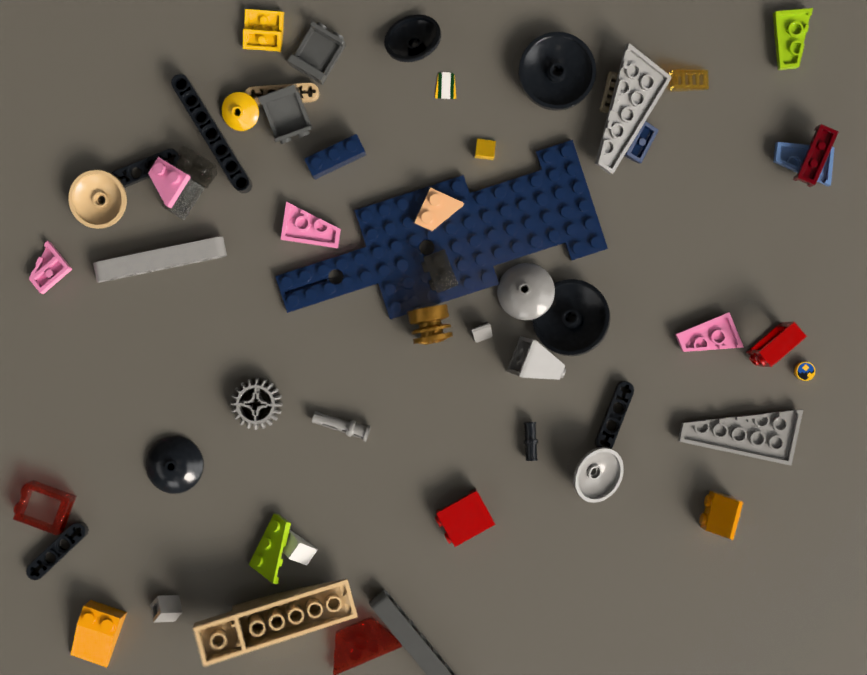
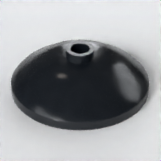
(412, 38)
(186, 459)

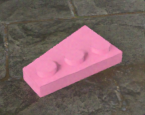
(307, 229)
(710, 335)

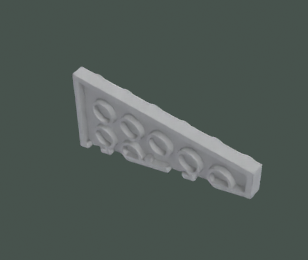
(633, 99)
(759, 436)

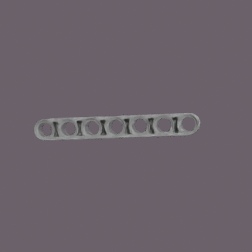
(160, 259)

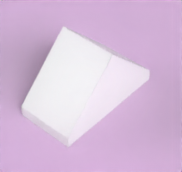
(299, 549)

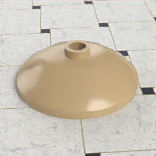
(86, 196)

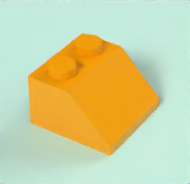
(721, 514)

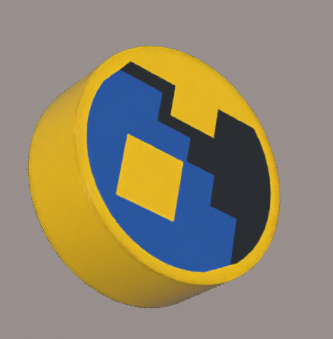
(804, 371)

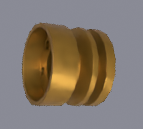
(430, 324)

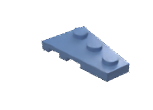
(792, 155)

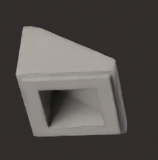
(482, 332)

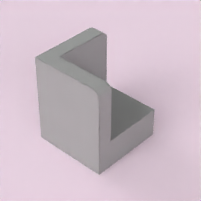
(166, 608)

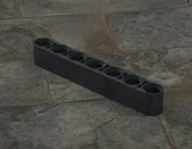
(205, 127)

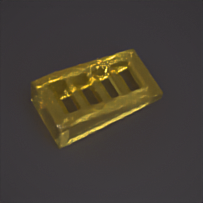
(674, 86)

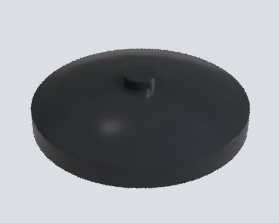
(557, 71)
(575, 319)

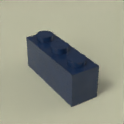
(335, 156)

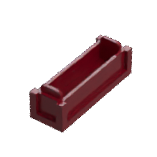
(816, 155)

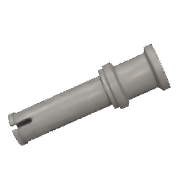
(350, 428)

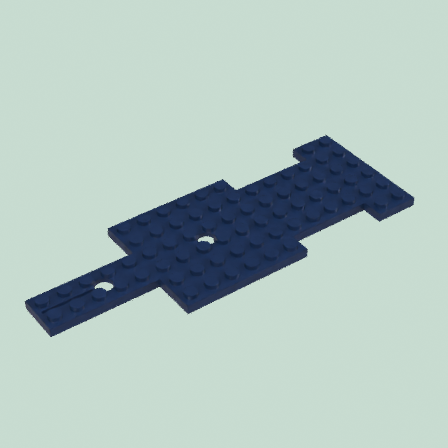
(487, 231)

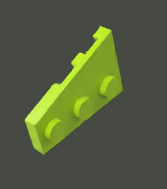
(790, 33)
(269, 550)

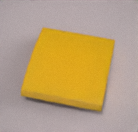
(263, 30)

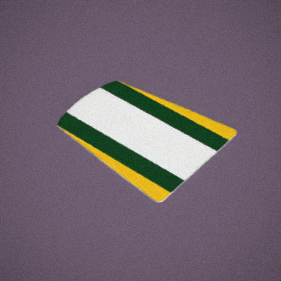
(445, 86)

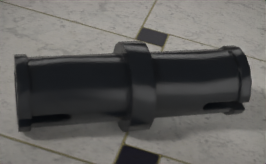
(530, 441)

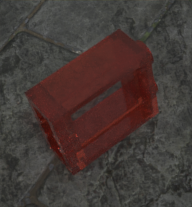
(64, 510)

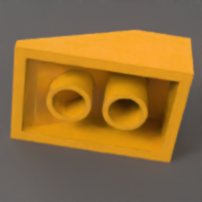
(97, 632)

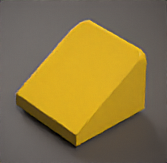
(485, 149)

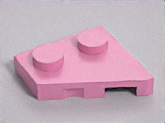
(168, 181)
(49, 269)

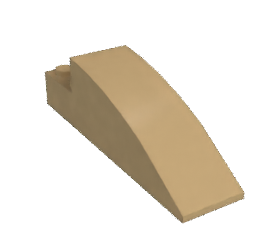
(273, 620)

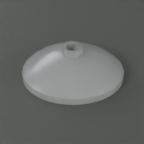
(533, 302)
(598, 474)

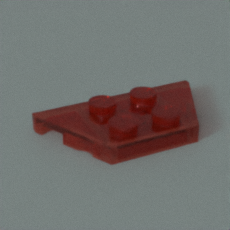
(361, 644)

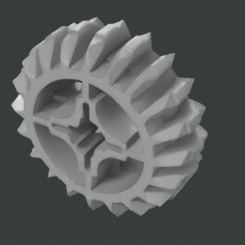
(256, 412)

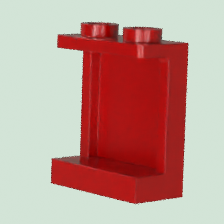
(464, 518)

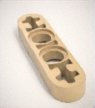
(305, 88)

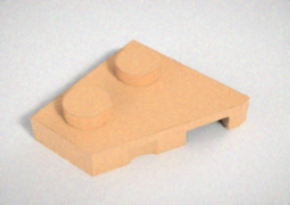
(436, 209)

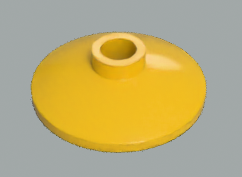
(248, 108)

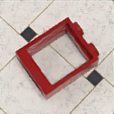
(776, 344)

